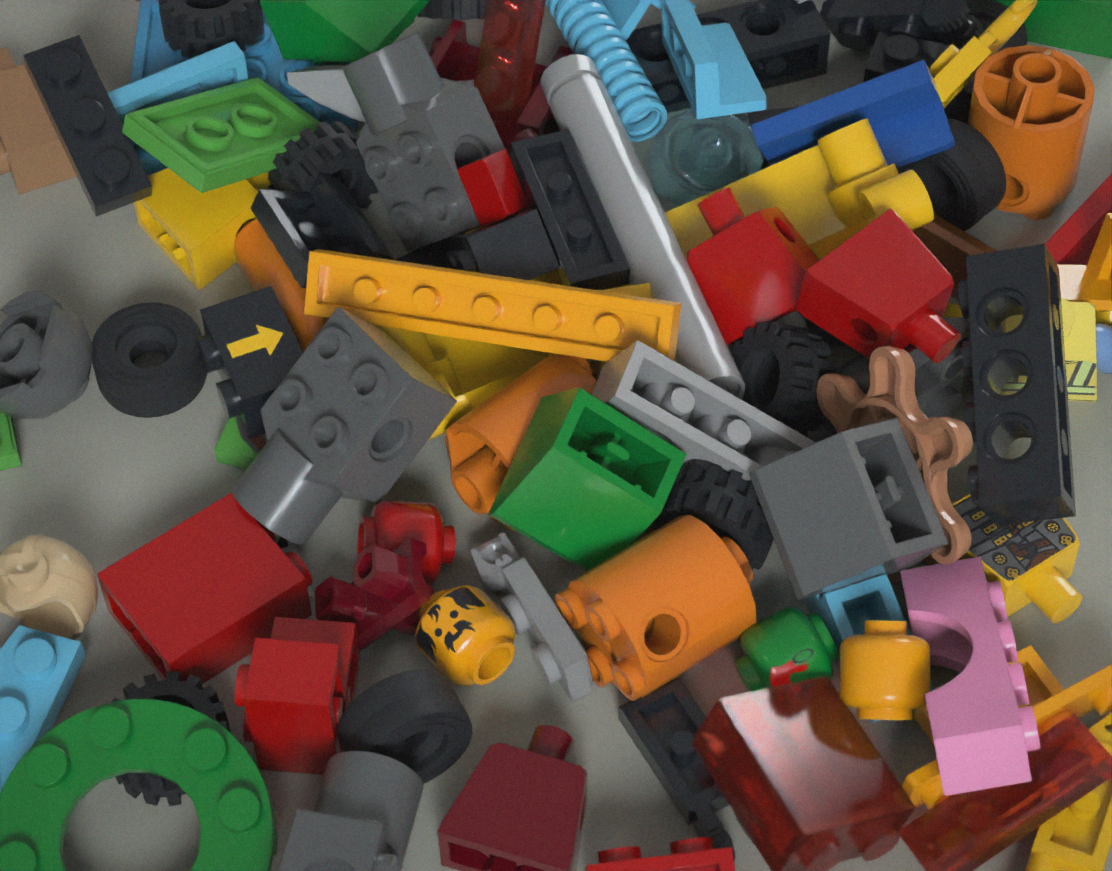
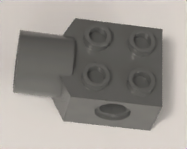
(418, 138)
(339, 427)
(358, 817)

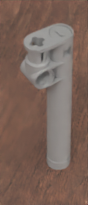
(636, 215)

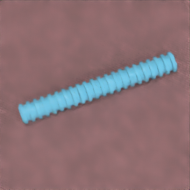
(594, 34)

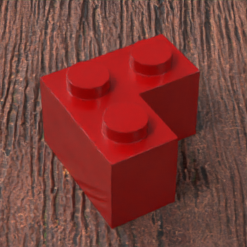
(298, 693)

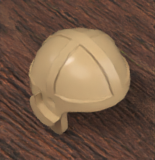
(47, 586)

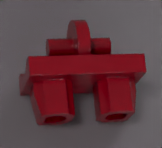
(384, 592)

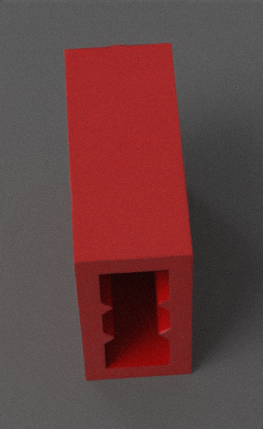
(205, 591)

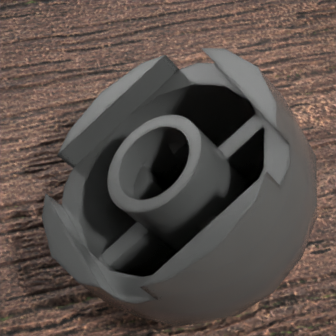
(41, 357)

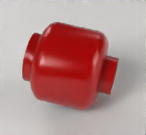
(397, 521)

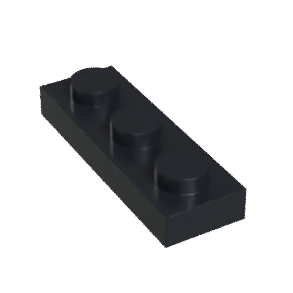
(87, 125)
(570, 211)

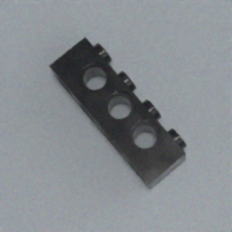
(778, 37)
(1040, 480)

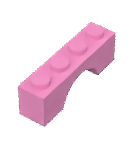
(976, 716)

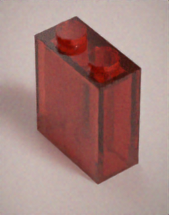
(803, 776)

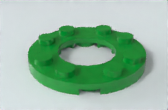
(139, 738)

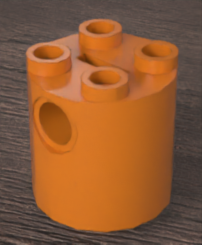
(1036, 117)
(488, 436)
(660, 606)

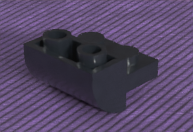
(314, 221)

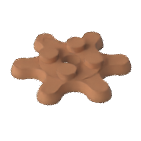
(934, 441)

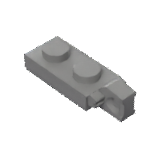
(532, 610)

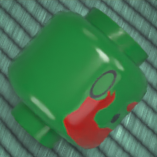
(786, 650)

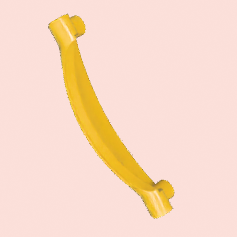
(821, 191)

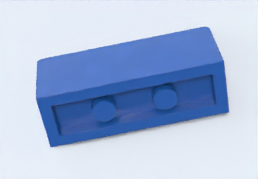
(899, 106)

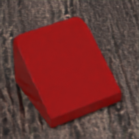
(493, 187)

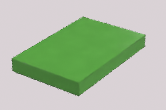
(220, 132)

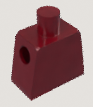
(519, 809)

